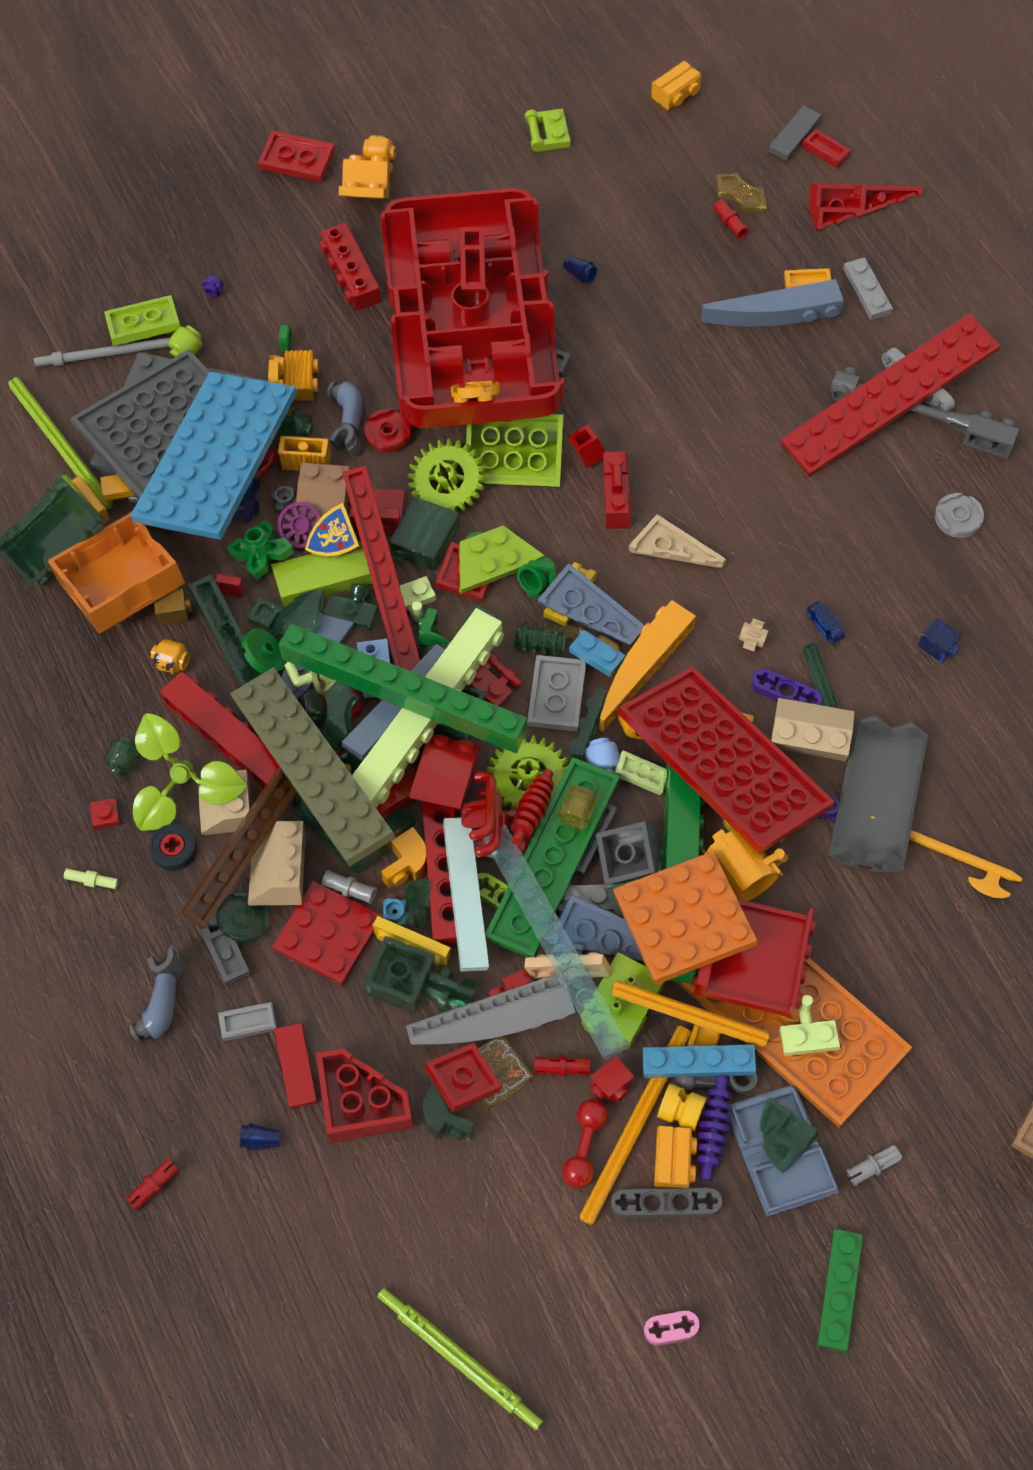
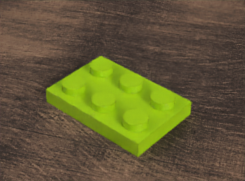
(142, 320)

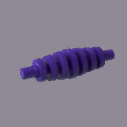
(714, 1128)

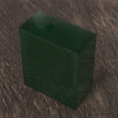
(424, 534)

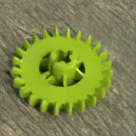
(437, 458)
(529, 759)

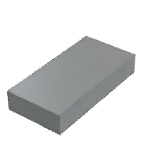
(247, 1021)

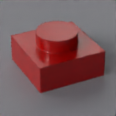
(105, 814)

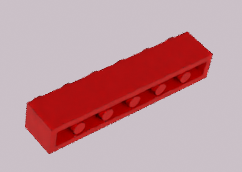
(220, 727)

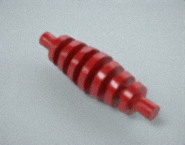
(532, 806)

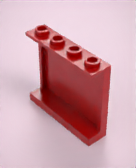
(766, 974)

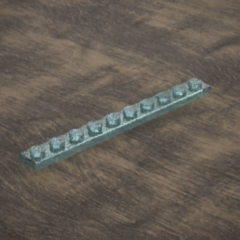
(558, 947)

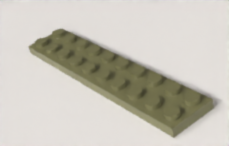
(312, 767)

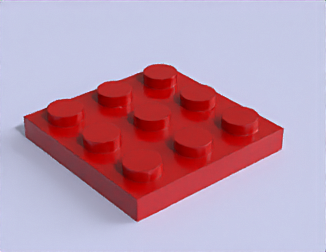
(327, 933)

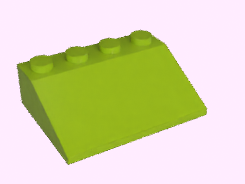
(519, 450)

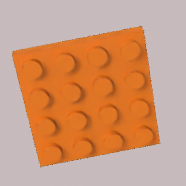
(684, 917)

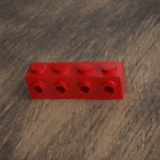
(350, 267)

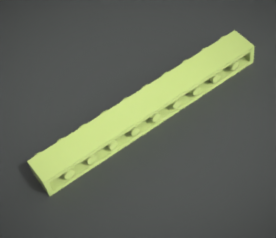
(410, 730)

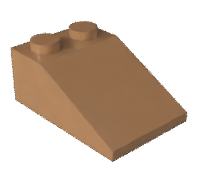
(322, 488)

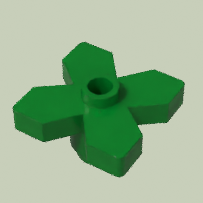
(259, 547)

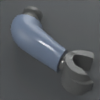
(352, 401)
(161, 1006)

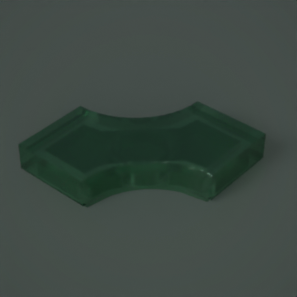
(337, 725)

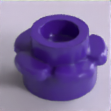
(213, 285)

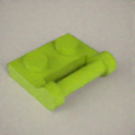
(554, 127)

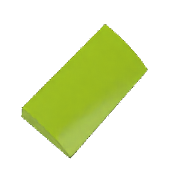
(320, 572)

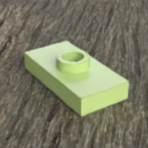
(641, 772)

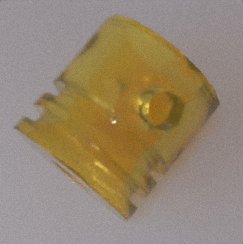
(577, 807)

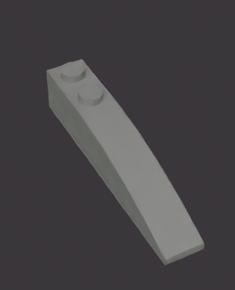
(496, 1015)

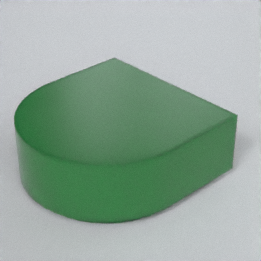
(285, 337)

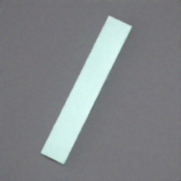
(465, 896)

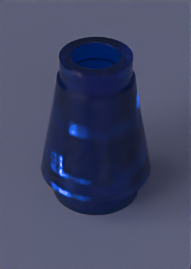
(581, 269)
(259, 1137)

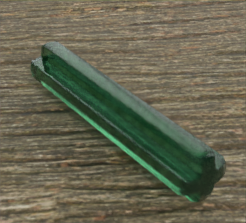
(819, 675)

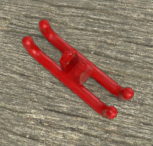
(484, 814)

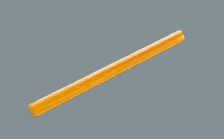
(628, 1137)

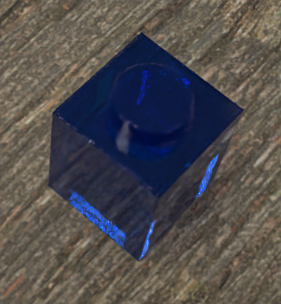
(940, 640)

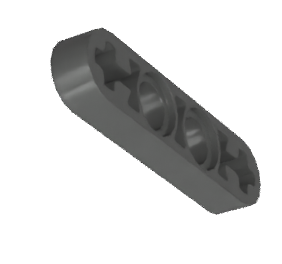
(666, 1207)

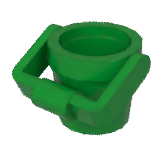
(536, 575)

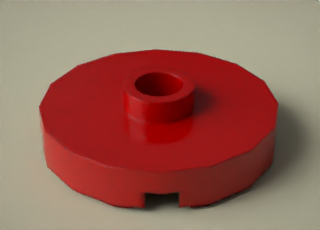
(383, 422)

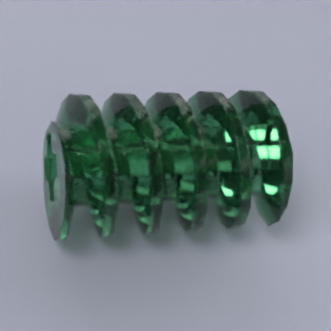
(540, 639)

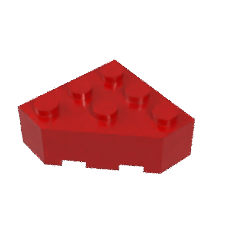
(359, 1099)

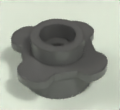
(283, 492)

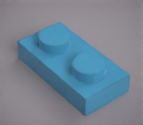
(596, 653)

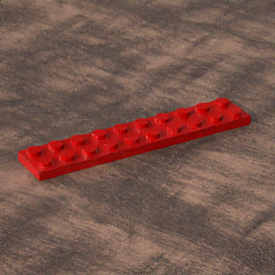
(889, 395)

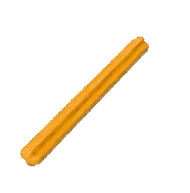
(689, 1013)

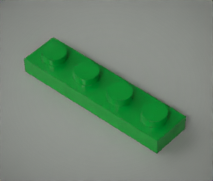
(839, 1290)

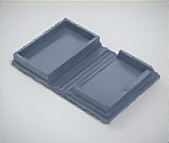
(799, 1185)

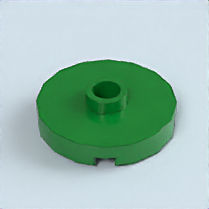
(262, 651)

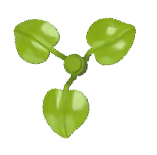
(154, 809)

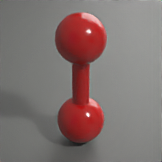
(578, 1170)

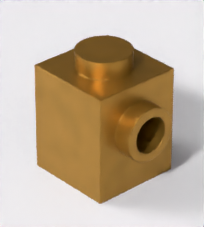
(173, 608)

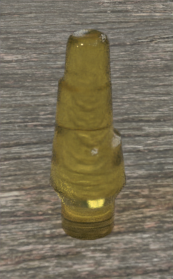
(572, 631)

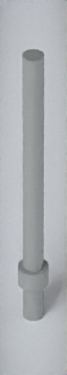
(60, 358)

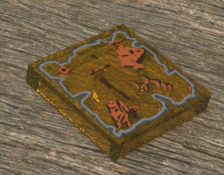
(506, 1067)

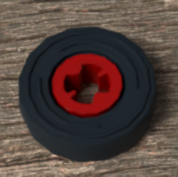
(181, 856)

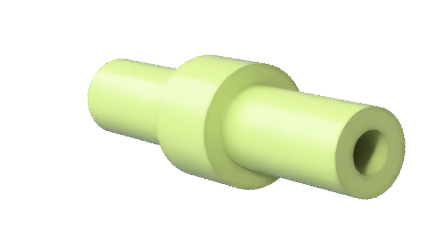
(91, 878)

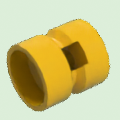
(681, 1107)

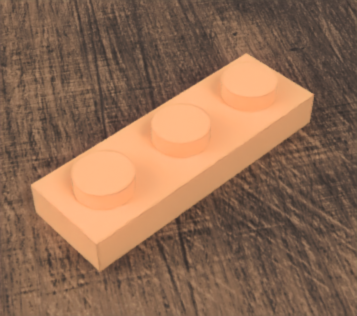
(540, 966)

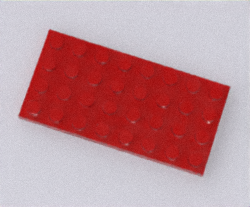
(726, 759)

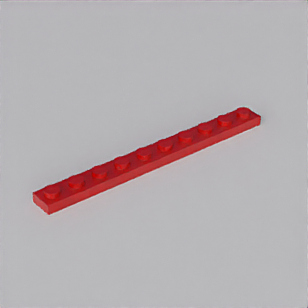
(381, 568)

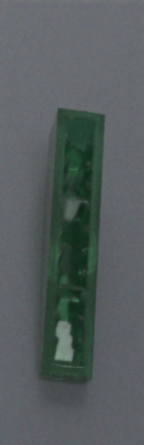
(222, 628)

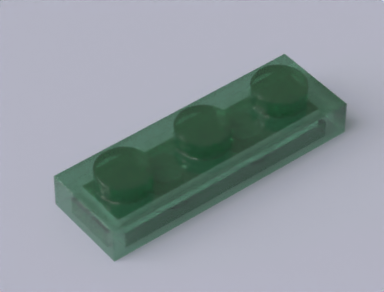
(588, 725)

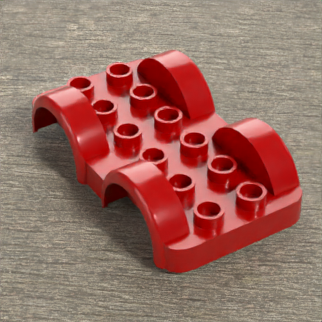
(470, 335)

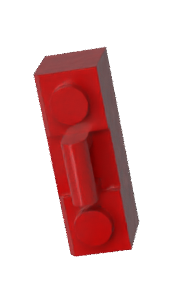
(616, 490)

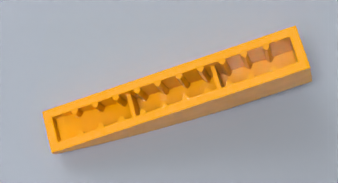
(646, 656)

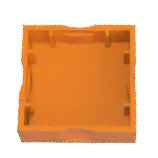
(116, 573)

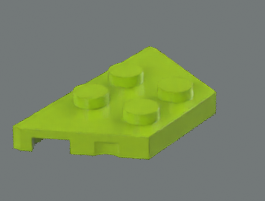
(492, 557)

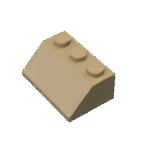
(812, 729)
(279, 866)

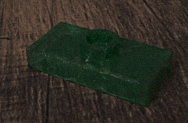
(355, 611)

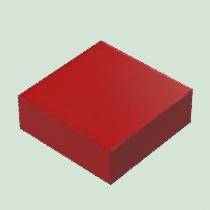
(230, 585)

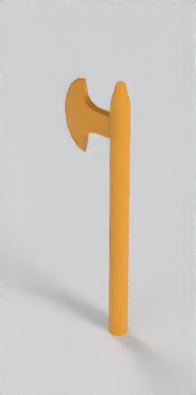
(988, 885)

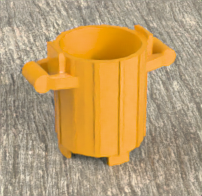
(743, 867)

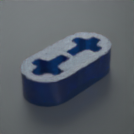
(825, 622)

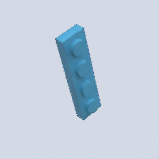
(699, 1061)

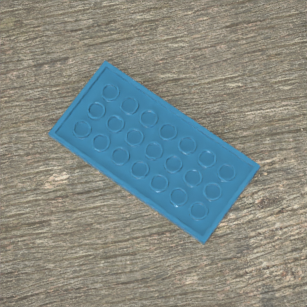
(214, 455)

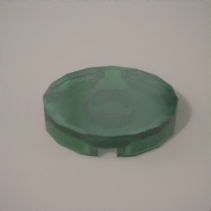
(242, 921)

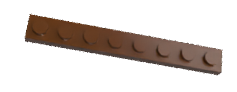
(239, 850)

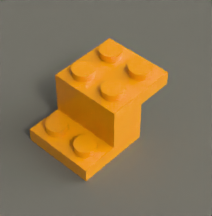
(366, 177)

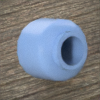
(603, 754)

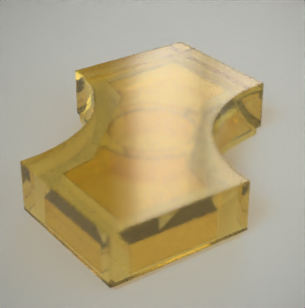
(747, 196)

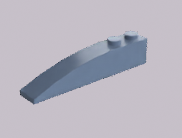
(778, 307)

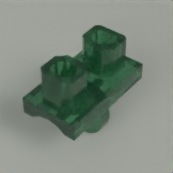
(449, 992)

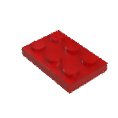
(296, 156)

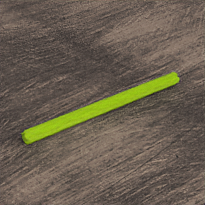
(57, 439)

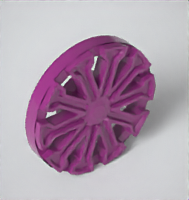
(299, 524)

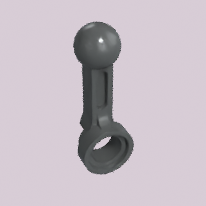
(689, 1082)

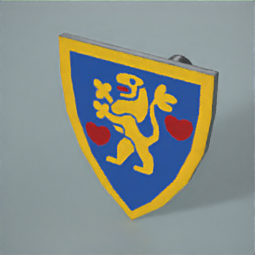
(333, 534)

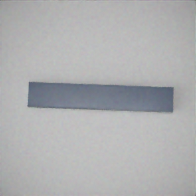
(373, 726)

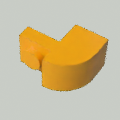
(412, 859)

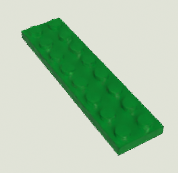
(553, 856)

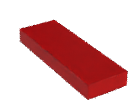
(295, 1066)

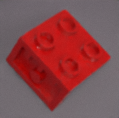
(390, 506)

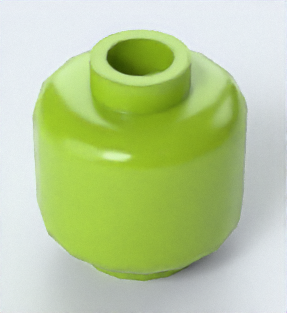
(185, 339)

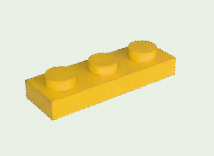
(387, 928)

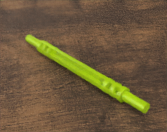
(460, 1359)

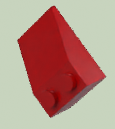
(445, 771)

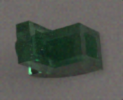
(440, 1117)

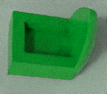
(427, 627)

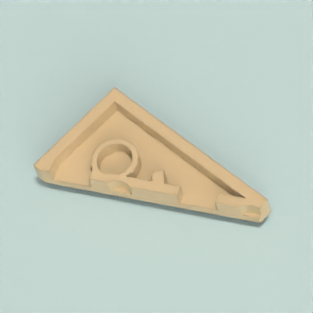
(669, 542)

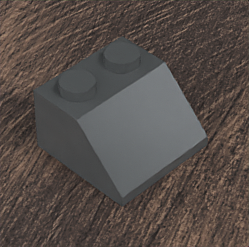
(628, 852)

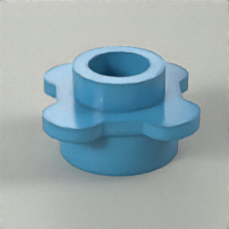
(392, 904)

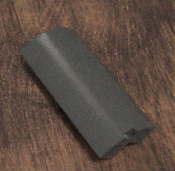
(879, 783)

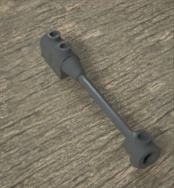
(979, 429)

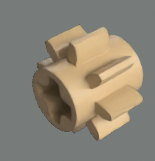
(753, 634)

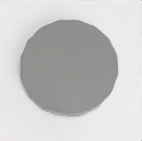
(959, 515)

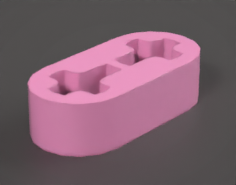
(673, 1335)

